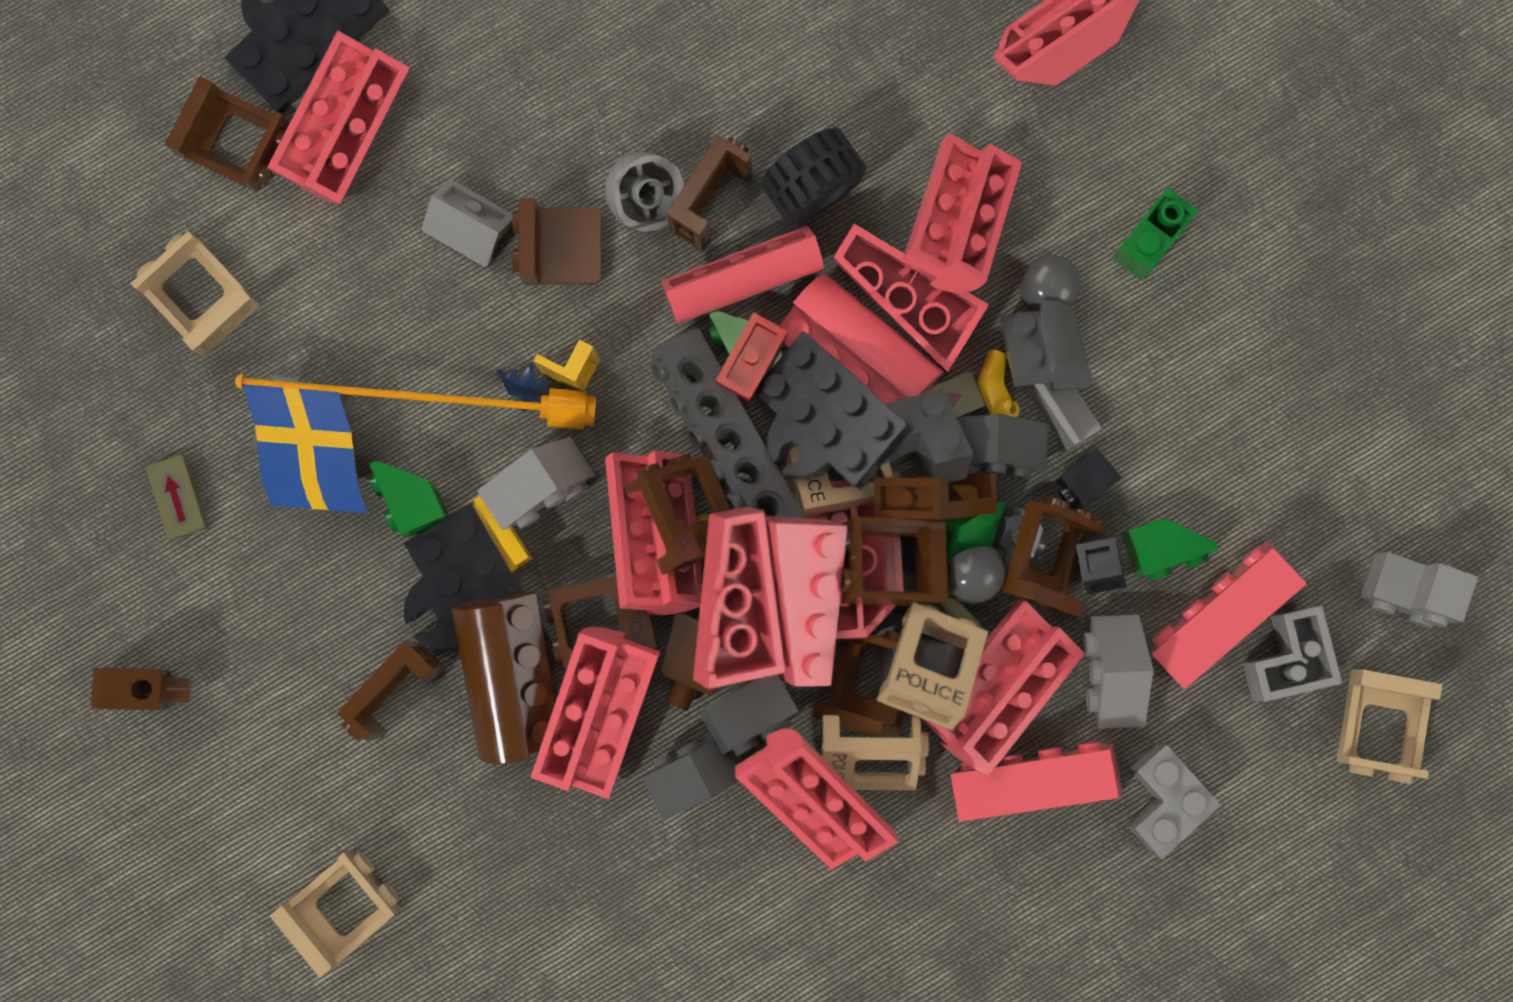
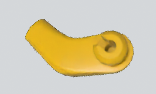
(992, 385)

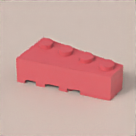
(929, 316)
(807, 589)
(738, 603)
(1226, 614)
(1038, 781)

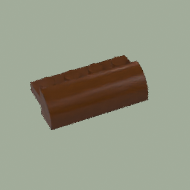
(505, 675)

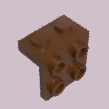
(557, 244)

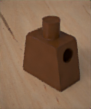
(680, 662)
(123, 689)

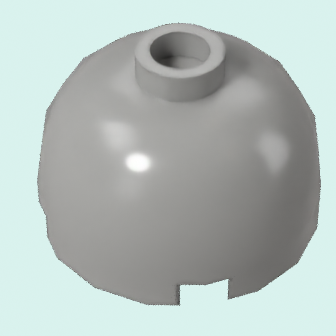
(642, 190)

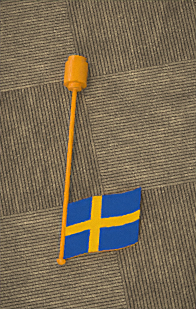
(309, 443)

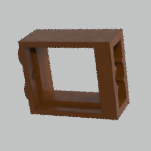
(929, 561)

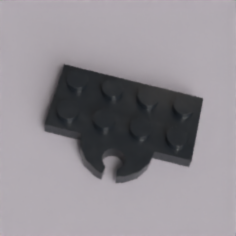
(292, 39)
(827, 416)
(457, 568)

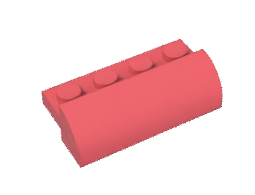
(338, 118)
(962, 214)
(743, 274)
(860, 341)
(640, 544)
(1014, 680)
(595, 712)
(814, 800)

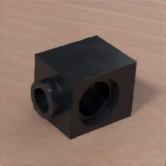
(1087, 480)
(1101, 565)

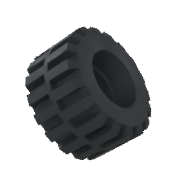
(813, 175)

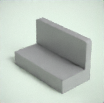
(466, 222)
(1065, 413)

